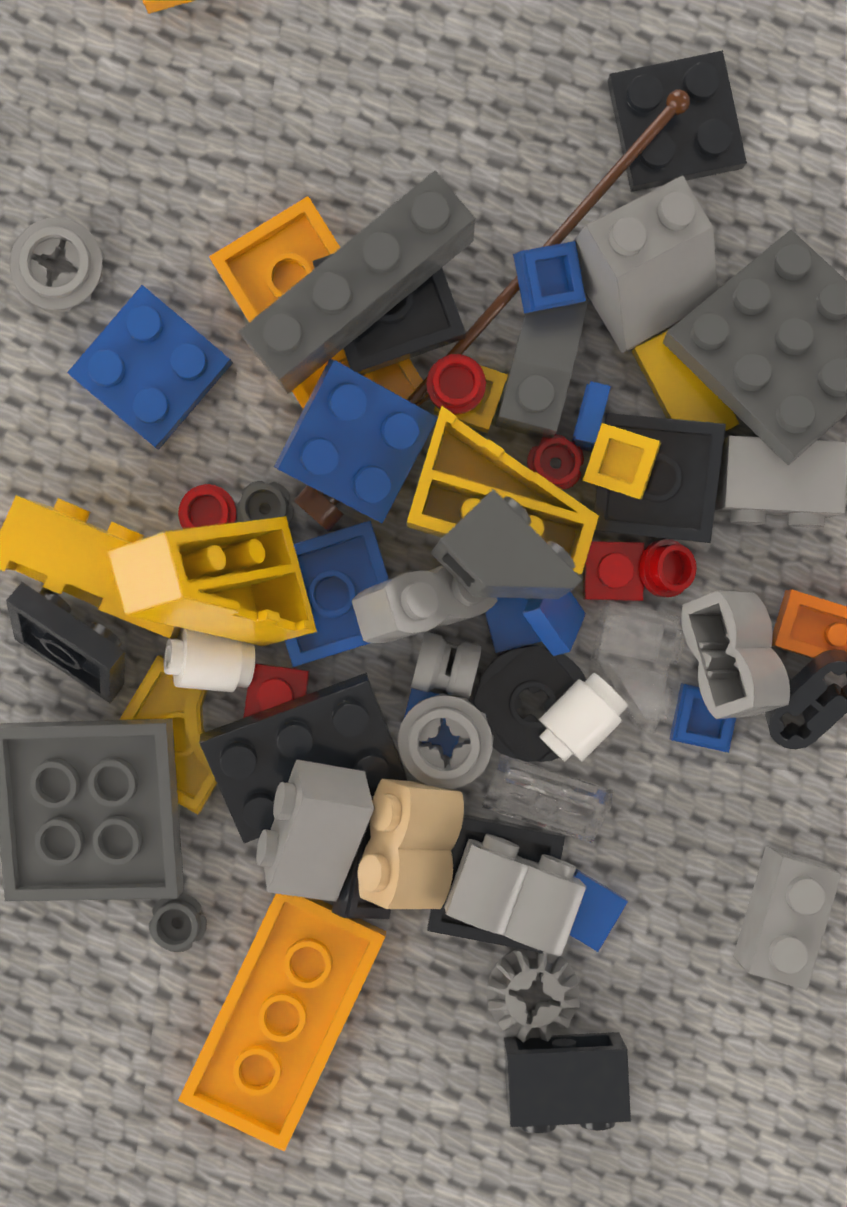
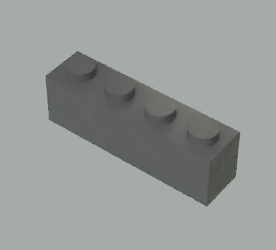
(360, 282)

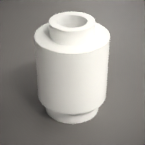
(209, 661)
(582, 718)

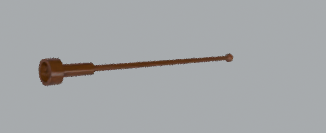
(323, 507)

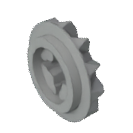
(46, 240)
(427, 760)
(517, 972)

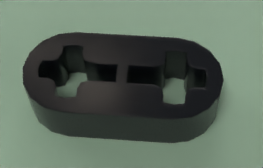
(813, 698)

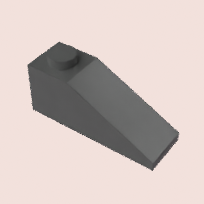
(542, 370)

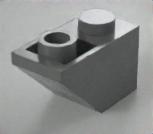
(502, 556)

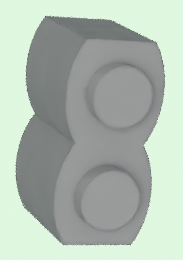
(415, 605)
(736, 662)
(515, 895)

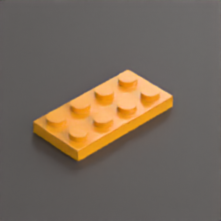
(272, 261)
(282, 1018)

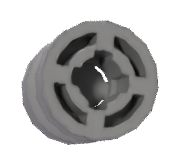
(433, 663)

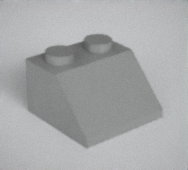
(648, 263)

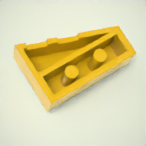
(466, 467)
(69, 555)
(218, 581)

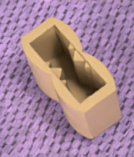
(410, 845)

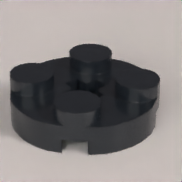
(499, 698)

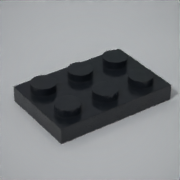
(326, 727)

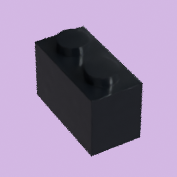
(567, 1081)

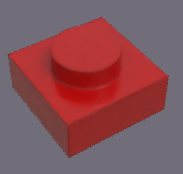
(613, 571)
(274, 686)

